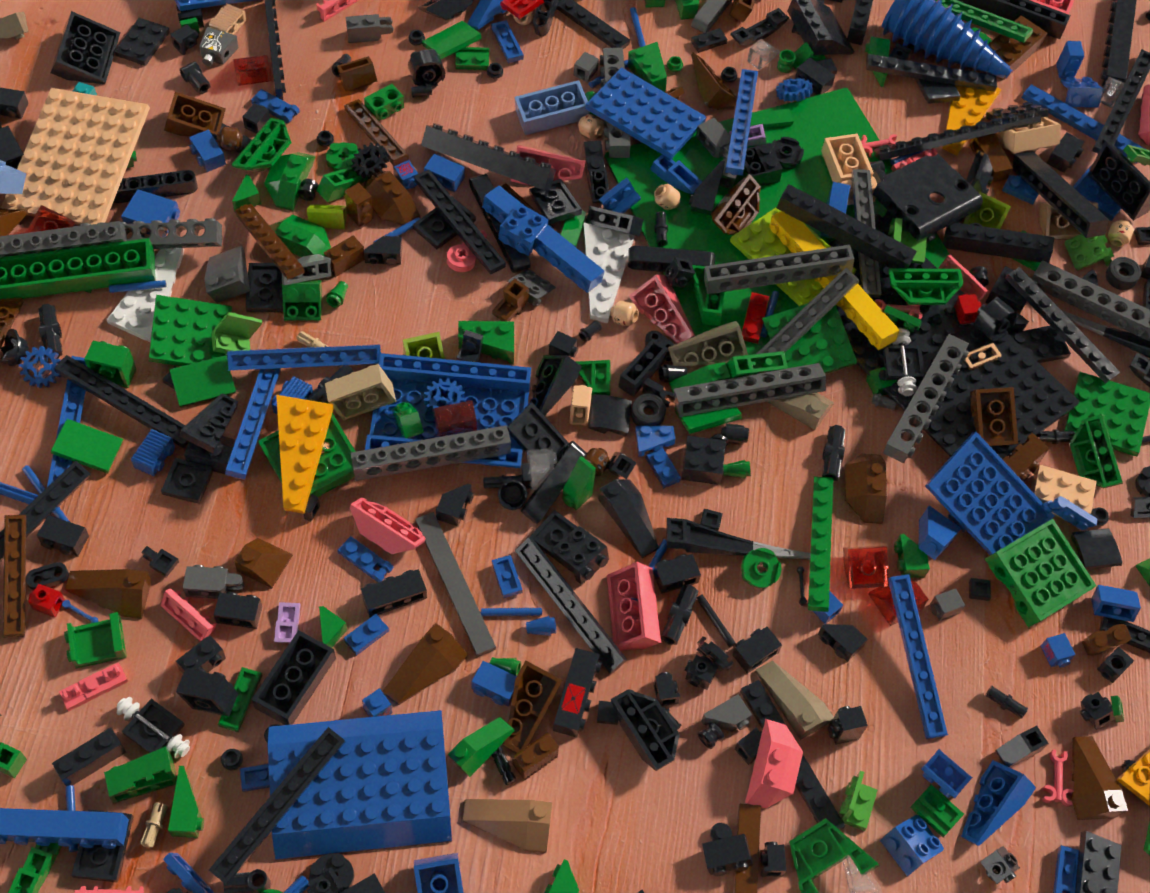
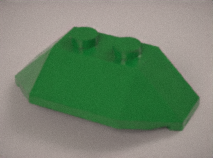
(264, 147)
(286, 178)
(301, 236)
(926, 285)
(1094, 453)

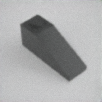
(314, 266)

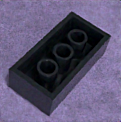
(294, 678)

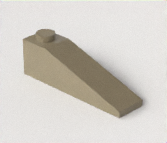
(13, 26)

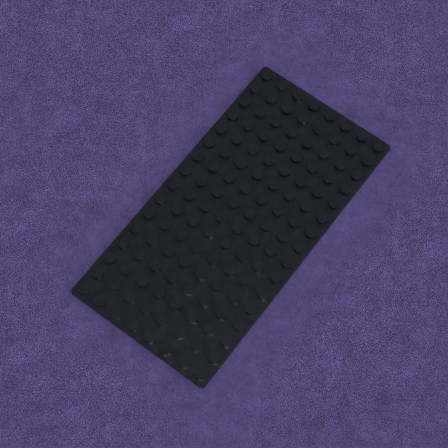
(1037, 394)

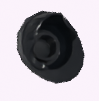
(13, 348)

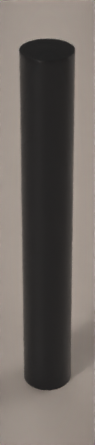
(716, 621)

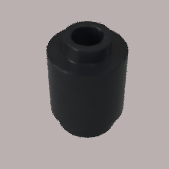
(735, 433)

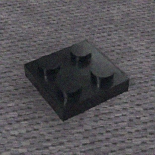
(187, 480)

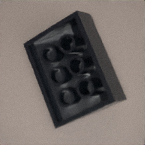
(819, 27)
(85, 50)
(1121, 181)

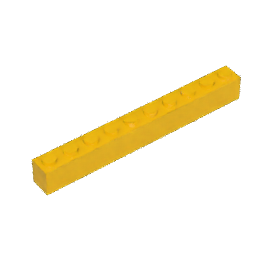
(856, 302)

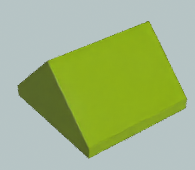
(990, 214)
(327, 215)
(424, 346)

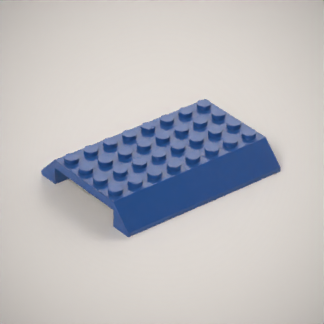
(495, 389)
(373, 794)

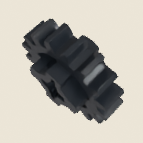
(369, 162)

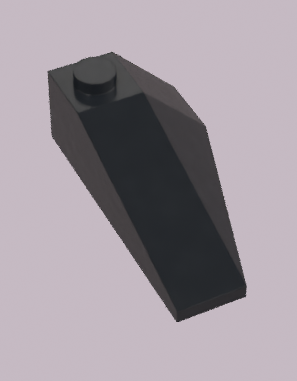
(554, 379)
(629, 512)

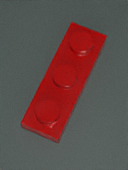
(754, 315)

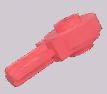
(461, 257)

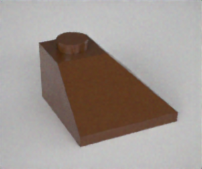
(262, 561)

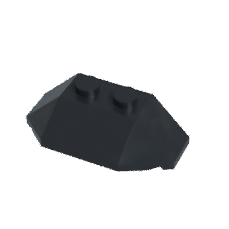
(445, 8)
(980, 173)
(647, 727)

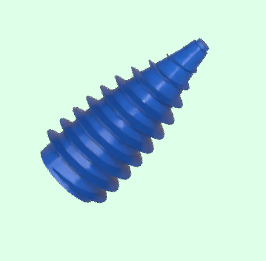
(942, 34)

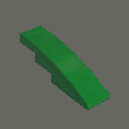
(35, 869)

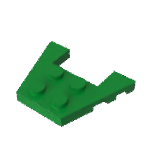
(822, 849)

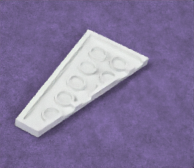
(610, 252)
(137, 307)

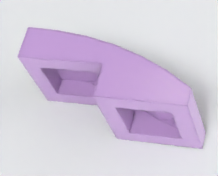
(287, 622)

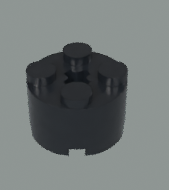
(426, 68)
(995, 319)

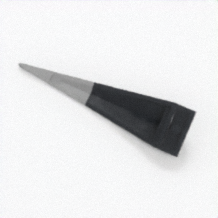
(1121, 337)
(701, 539)

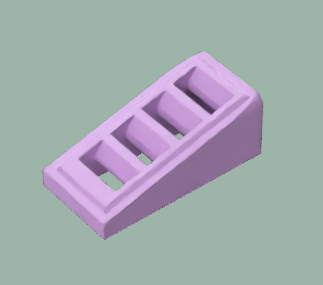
(756, 140)

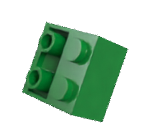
(302, 300)

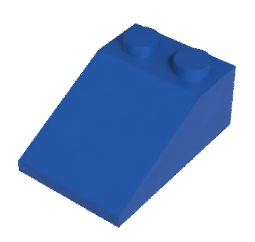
(438, 874)

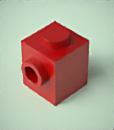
(966, 308)
(46, 600)

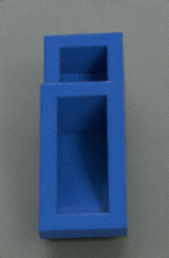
(675, 174)

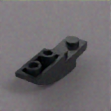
(595, 170)

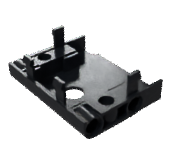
(908, 192)

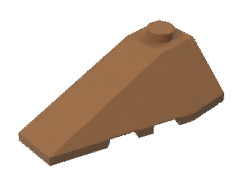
(516, 821)

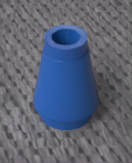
(542, 626)

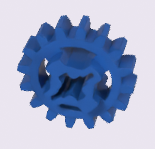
(794, 89)
(40, 375)
(445, 394)

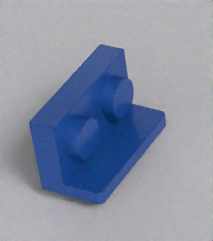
(620, 197)

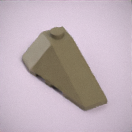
(710, 347)
(805, 408)
(798, 704)

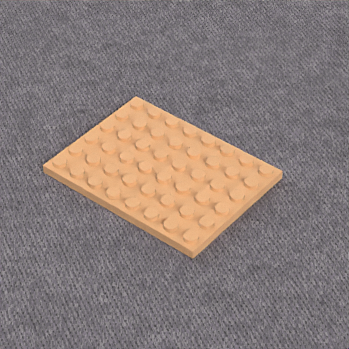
(78, 155)

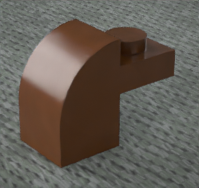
(514, 301)

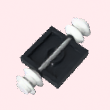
(904, 363)
(153, 727)

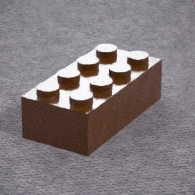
(1017, 52)

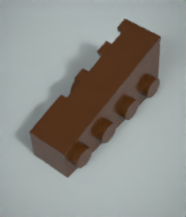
(1027, 457)

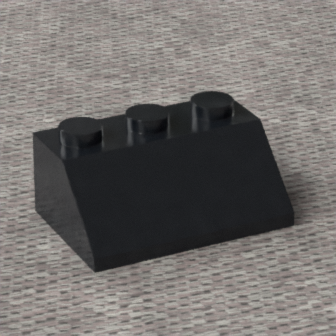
(217, 460)

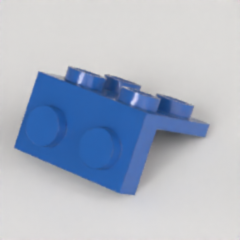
(1082, 92)
(522, 229)
(946, 774)
(912, 844)

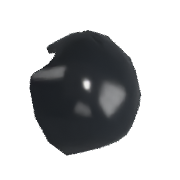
(512, 495)

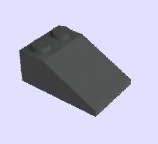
(227, 275)

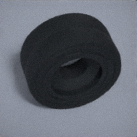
(1128, 266)
(648, 401)

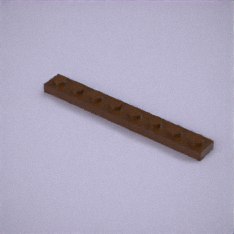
(269, 241)

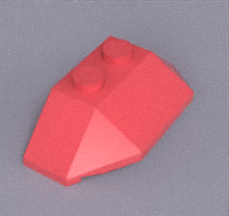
(385, 527)
(774, 766)

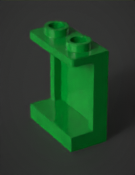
(96, 642)

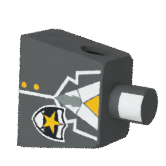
(217, 46)

